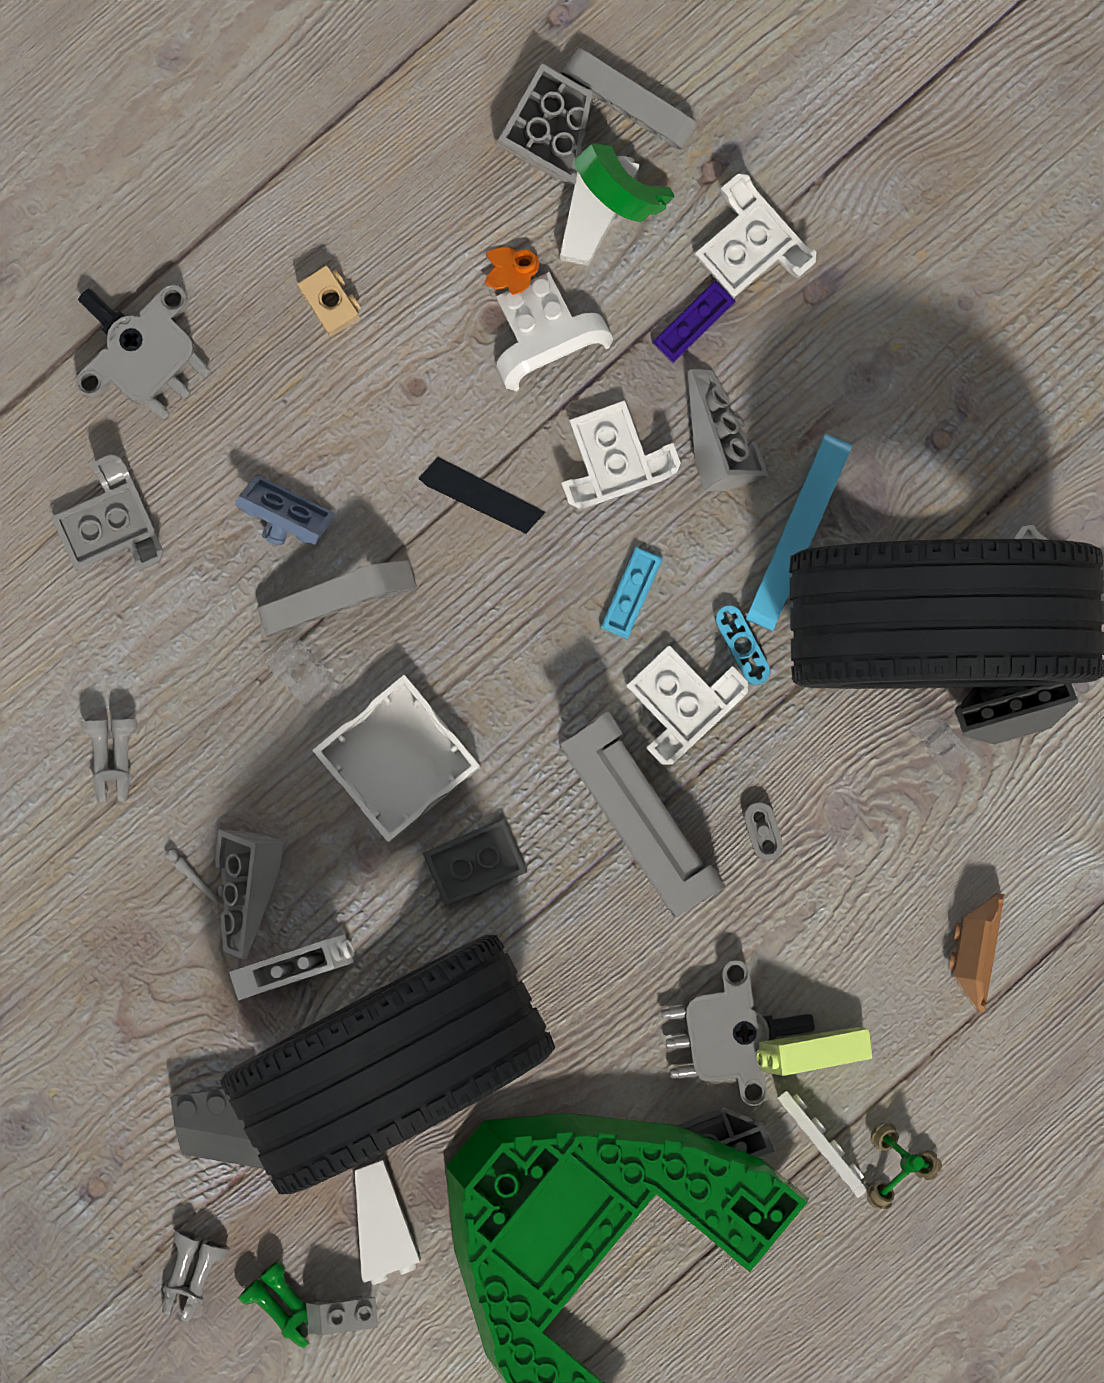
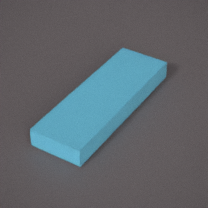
(631, 593)

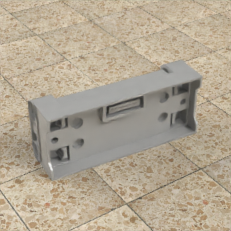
(640, 816)

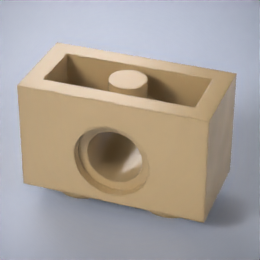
(333, 318)

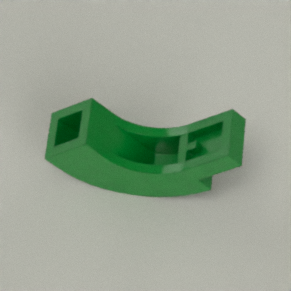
(616, 188)

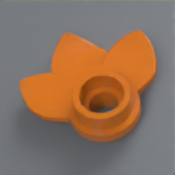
(509, 271)

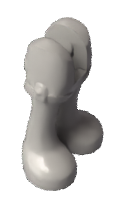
(98, 732)
(187, 1245)

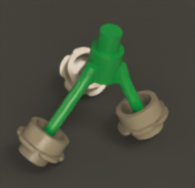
(922, 1164)

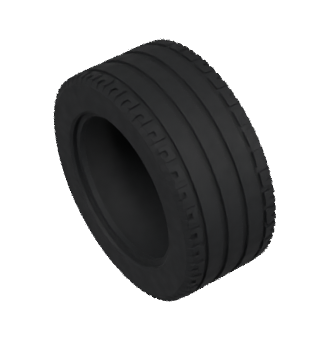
(947, 614)
(388, 1065)

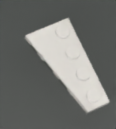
(831, 1150)

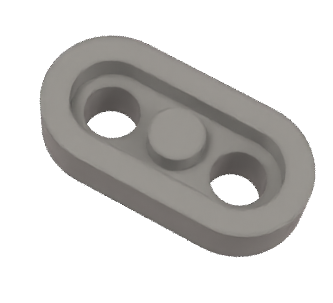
(763, 831)

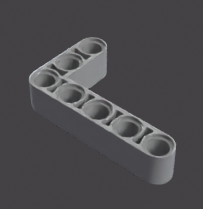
(336, 595)

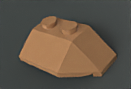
(976, 950)

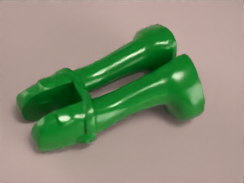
(257, 1294)

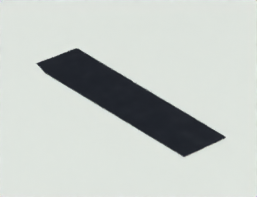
(480, 495)

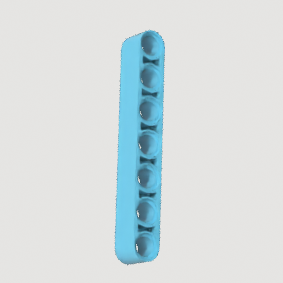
(799, 530)

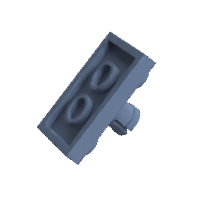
(284, 512)

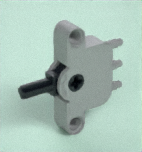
(153, 364)
(712, 1034)

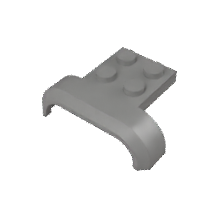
(109, 521)

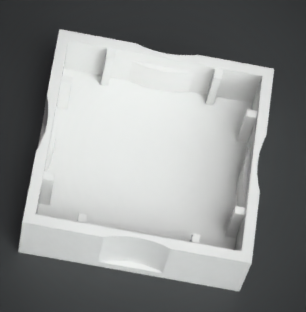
(396, 759)

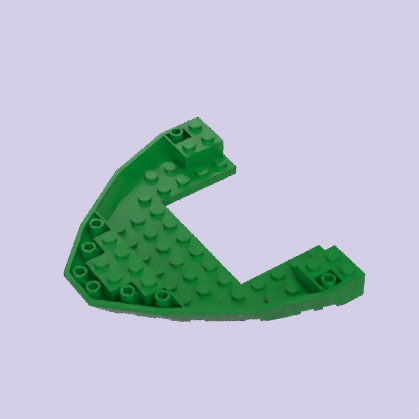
(553, 1195)

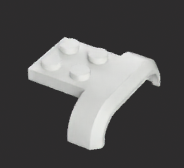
(752, 241)
(544, 330)
(614, 458)
(683, 702)

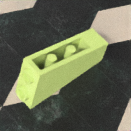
(814, 1051)

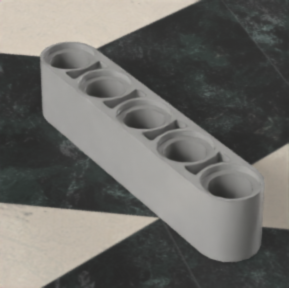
(630, 99)

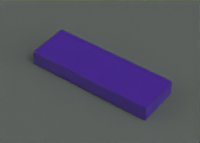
(693, 322)

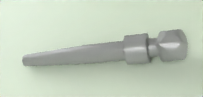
(182, 865)

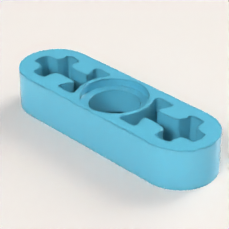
(740, 621)

